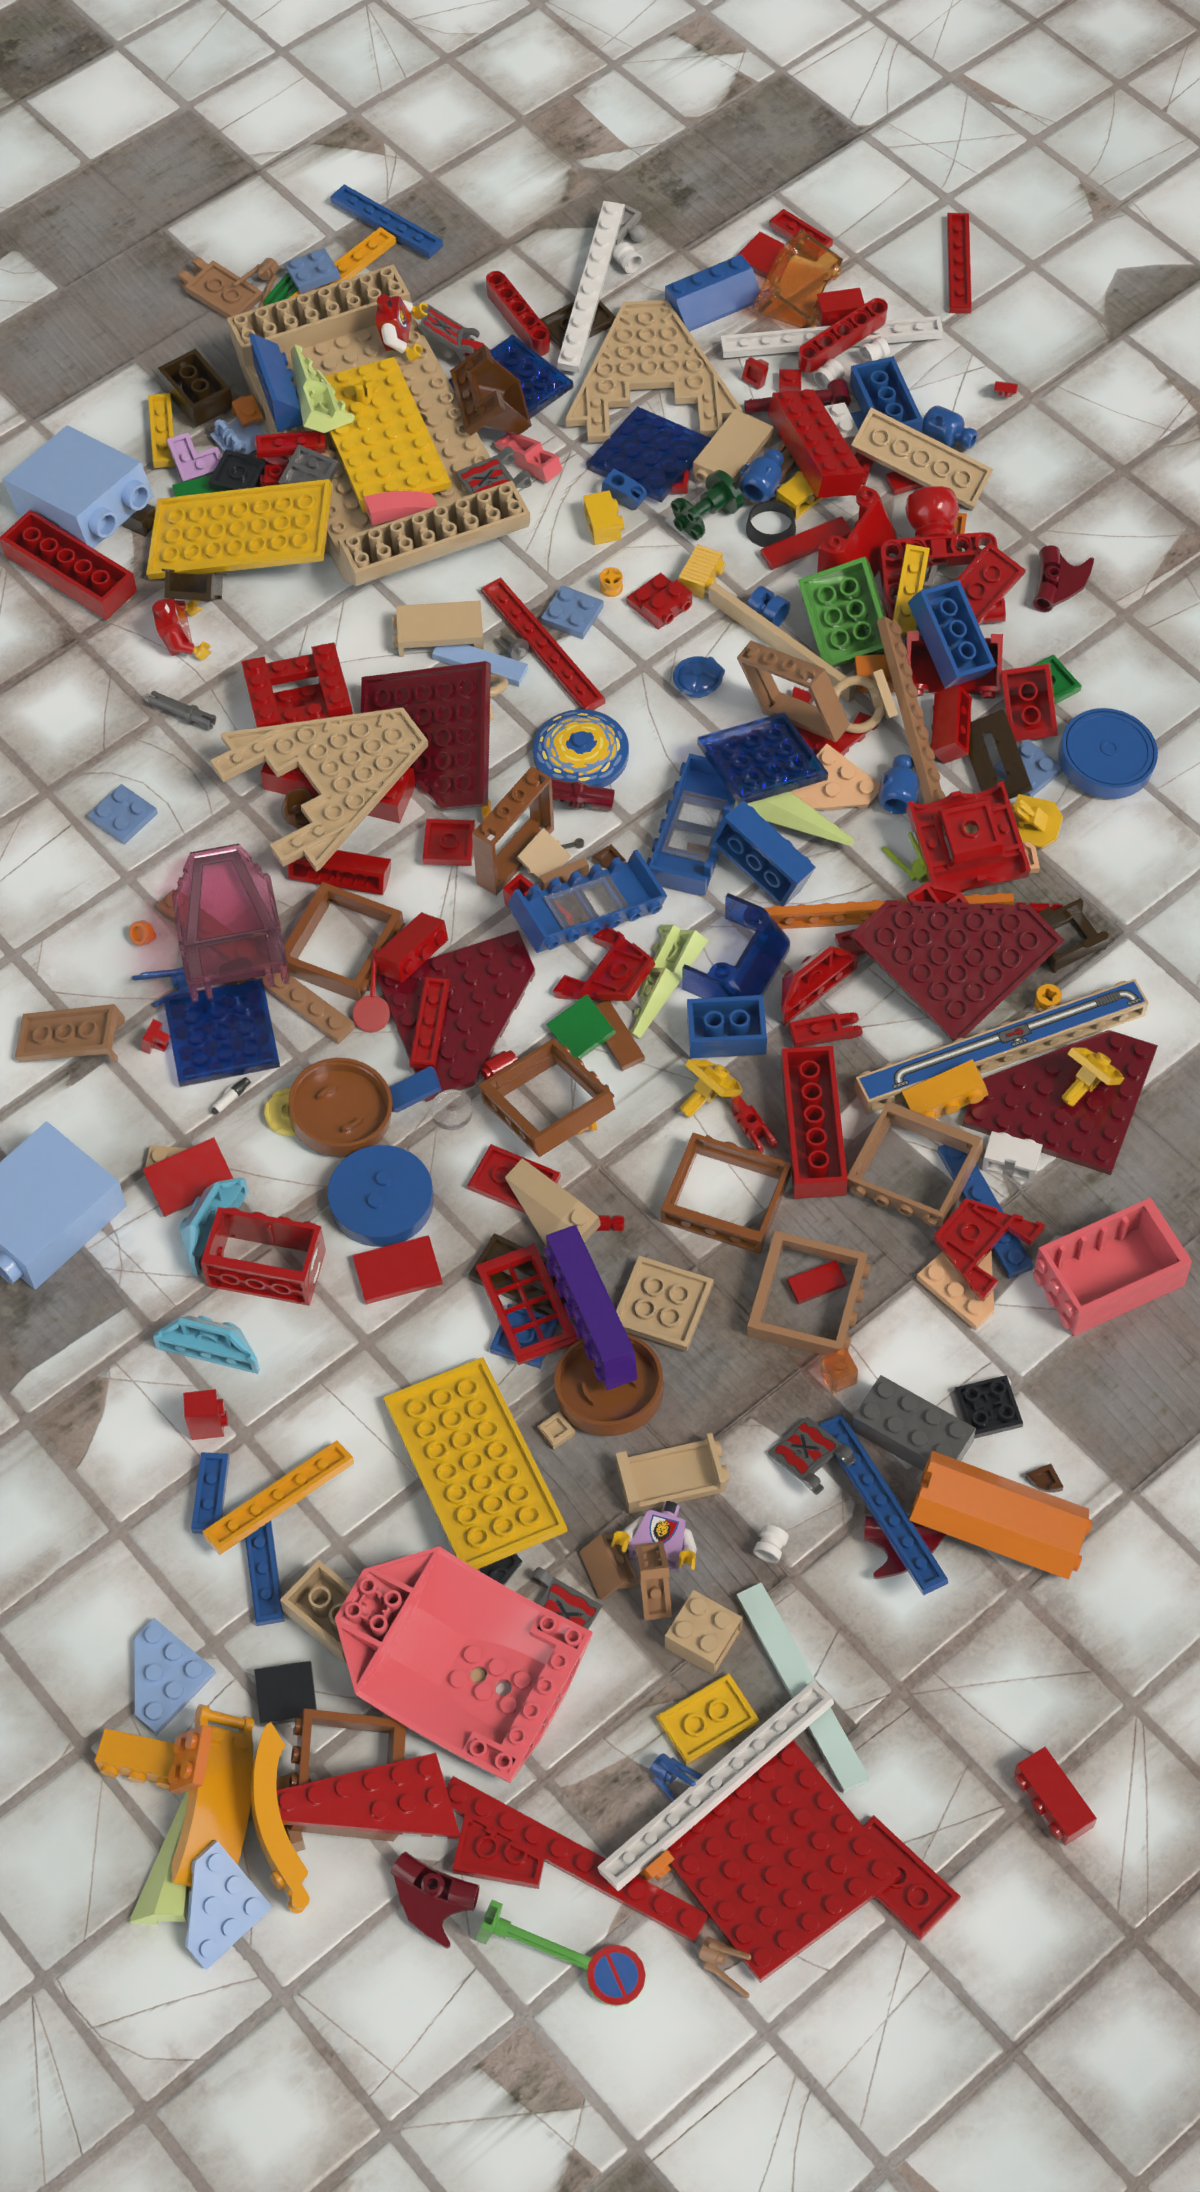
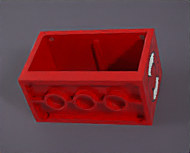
(259, 1278)

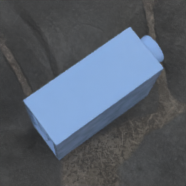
(79, 485)
(50, 1205)

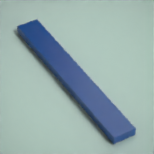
(887, 1510)

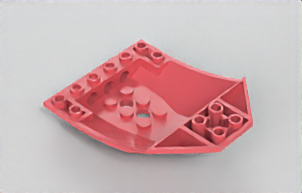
(421, 1630)

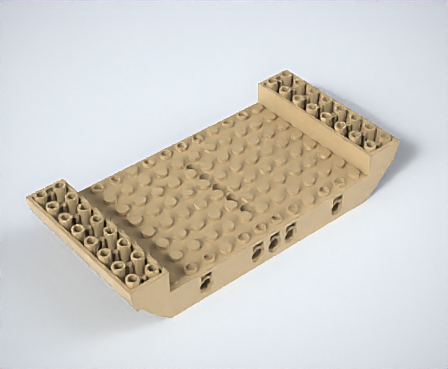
(341, 333)

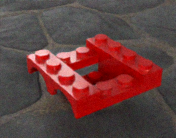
(316, 701)
(979, 859)

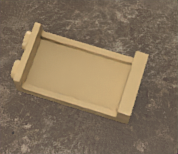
(733, 446)
(438, 625)
(672, 1474)

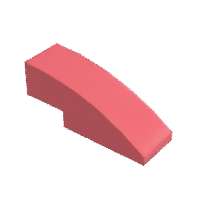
(531, 456)
(396, 505)

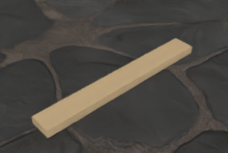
(772, 634)

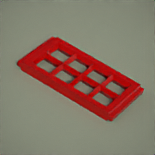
(544, 1346)

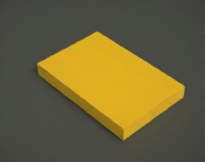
(707, 1719)

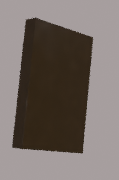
(558, 322)

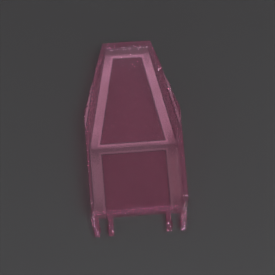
(227, 920)

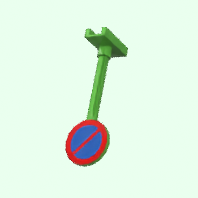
(612, 1974)

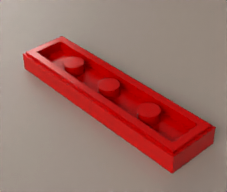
(803, 543)
(429, 1023)

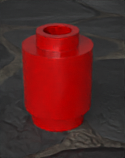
(497, 1063)

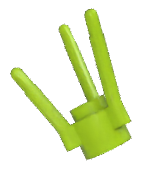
(918, 870)

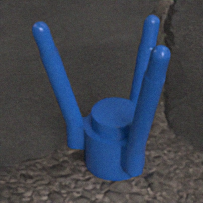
(177, 978)
(668, 1770)

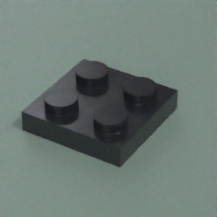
(237, 472)

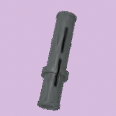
(189, 713)

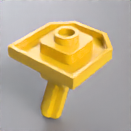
(1037, 820)
(1093, 1071)
(712, 1081)

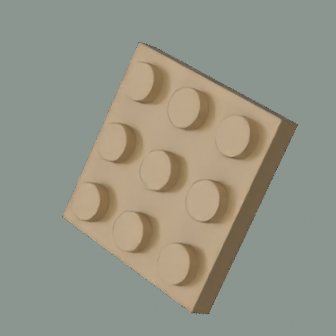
(663, 1303)

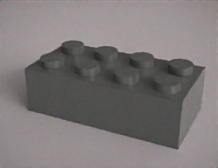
(910, 1425)

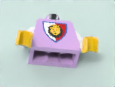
(660, 1527)

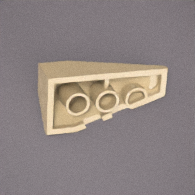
(548, 1204)

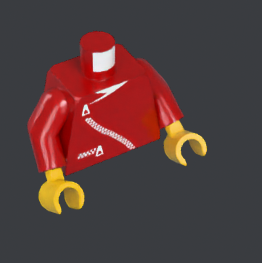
(174, 628)

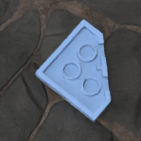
(165, 1675)
(220, 1905)

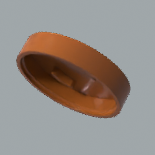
(339, 1106)
(610, 1411)

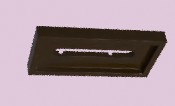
(997, 725)
(500, 1246)

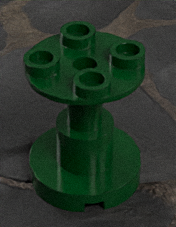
(719, 495)

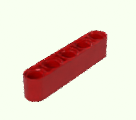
(517, 312)
(842, 335)

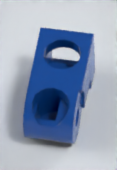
(624, 489)

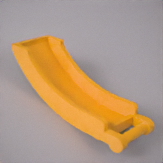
(223, 1803)
(277, 1849)

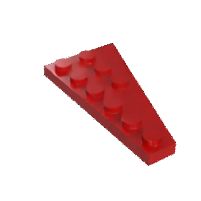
(381, 1799)

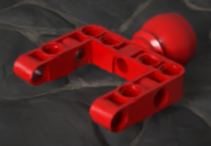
(933, 516)

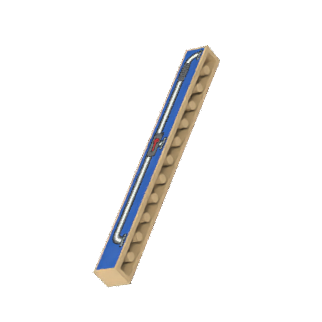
(1007, 1042)

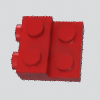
(660, 600)

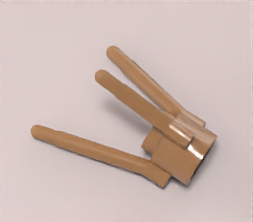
(265, 271)
(717, 1952)

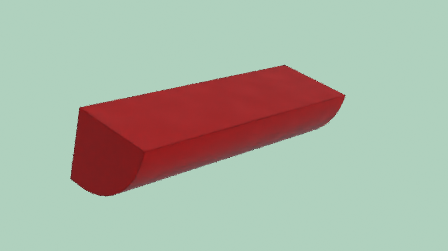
(346, 871)

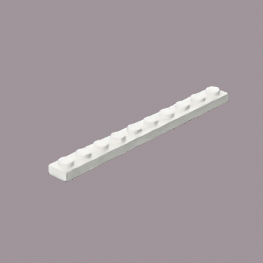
(590, 287)
(792, 339)
(715, 1786)

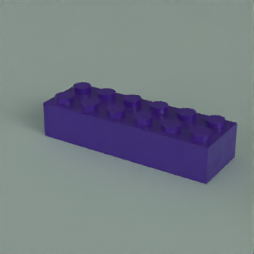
(591, 1308)

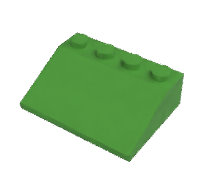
(844, 611)

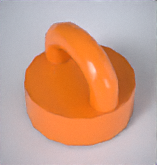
(141, 933)

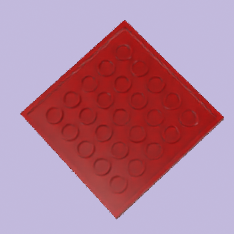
(781, 1862)

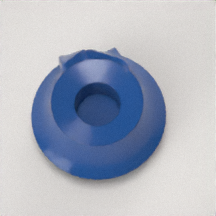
(698, 676)

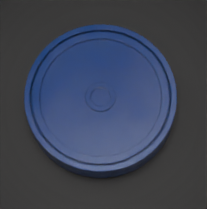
(1107, 753)
(380, 1195)

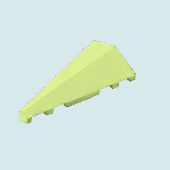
(316, 396)
(794, 813)
(672, 952)
(160, 1897)

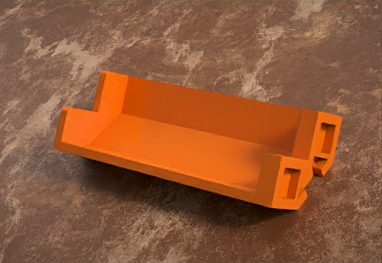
(1001, 1515)

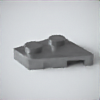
(308, 466)

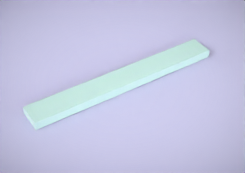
(795, 1677)

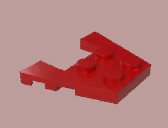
(817, 742)
(616, 975)
(973, 1233)

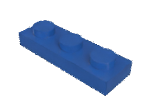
(210, 1490)

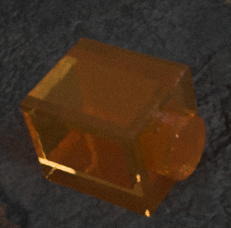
(839, 1370)

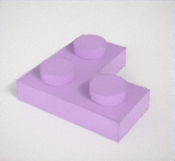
(188, 462)

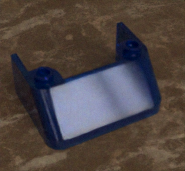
(756, 964)

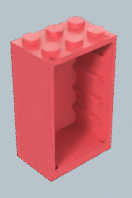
(1111, 1267)

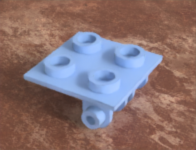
(235, 438)

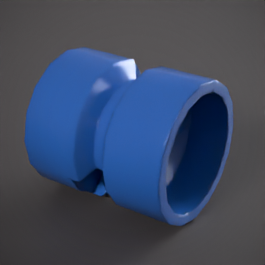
(769, 606)

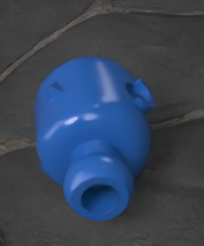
(948, 428)
(762, 476)
(899, 785)

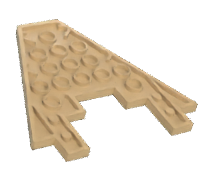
(649, 351)
(345, 759)

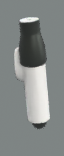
(230, 1094)

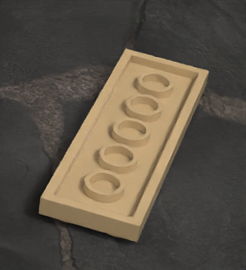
(920, 457)

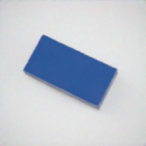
(414, 1089)

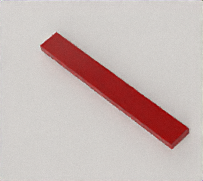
(543, 645)

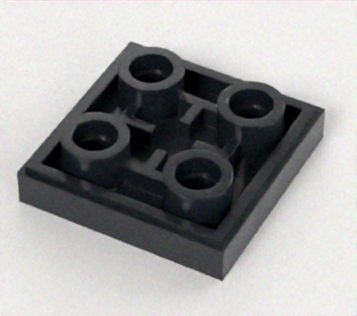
(989, 1406)
(284, 1692)

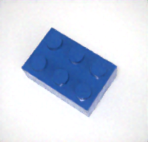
(726, 1026)

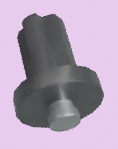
(516, 647)

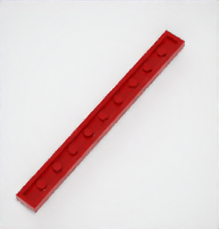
(576, 1860)

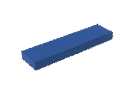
(264, 1576)

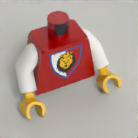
(394, 323)

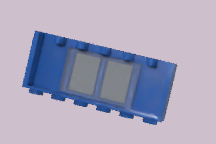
(684, 850)
(587, 902)

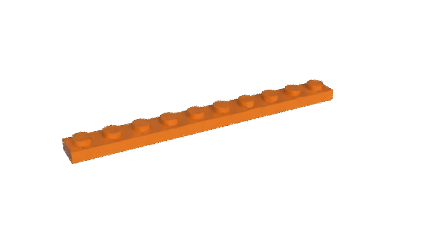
(852, 912)

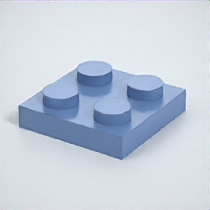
(312, 270)
(572, 612)
(1038, 764)
(122, 814)

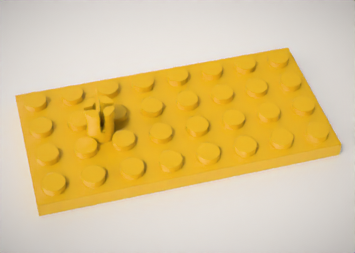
(388, 440)
(240, 529)
(474, 1465)

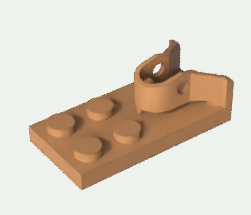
(69, 1033)

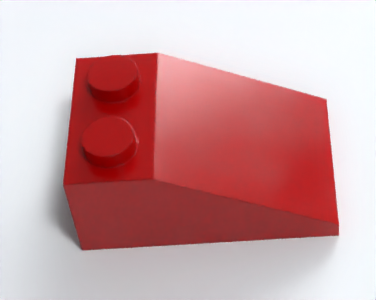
(1030, 702)

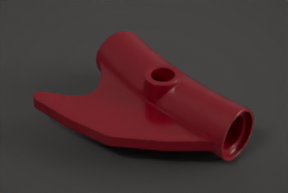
(1058, 579)
(579, 793)
(894, 1565)
(426, 1907)

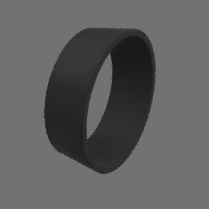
(763, 539)

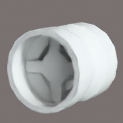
(630, 259)
(876, 350)
(831, 370)
(771, 1542)

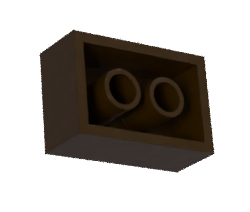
(195, 387)

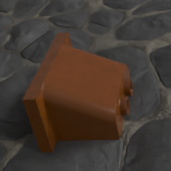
(489, 395)

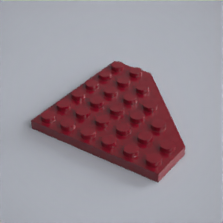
(454, 716)
(957, 955)
(482, 995)
(1030, 1103)

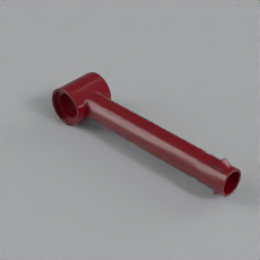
(836, 393)

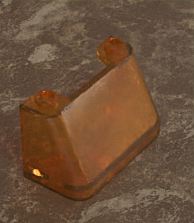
(795, 279)

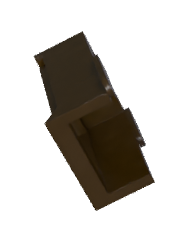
(193, 586)
(1064, 915)

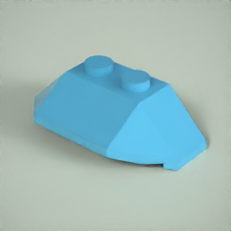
(197, 1226)
(208, 1342)

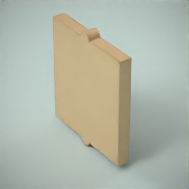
(543, 854)

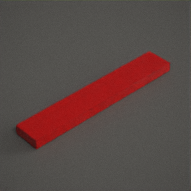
(959, 263)

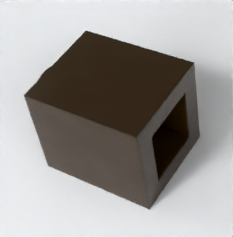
(141, 520)

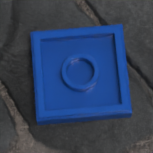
(527, 1337)

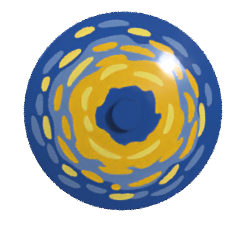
(581, 748)

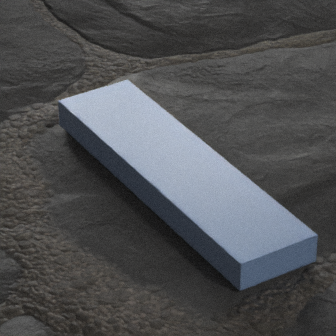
(464, 654)

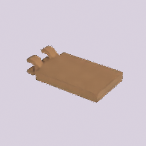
(216, 290)

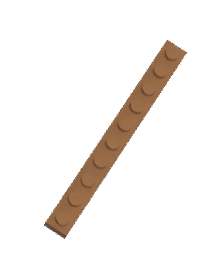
(910, 711)
(294, 995)

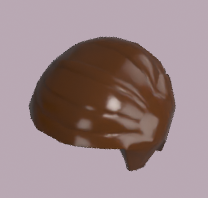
(291, 807)

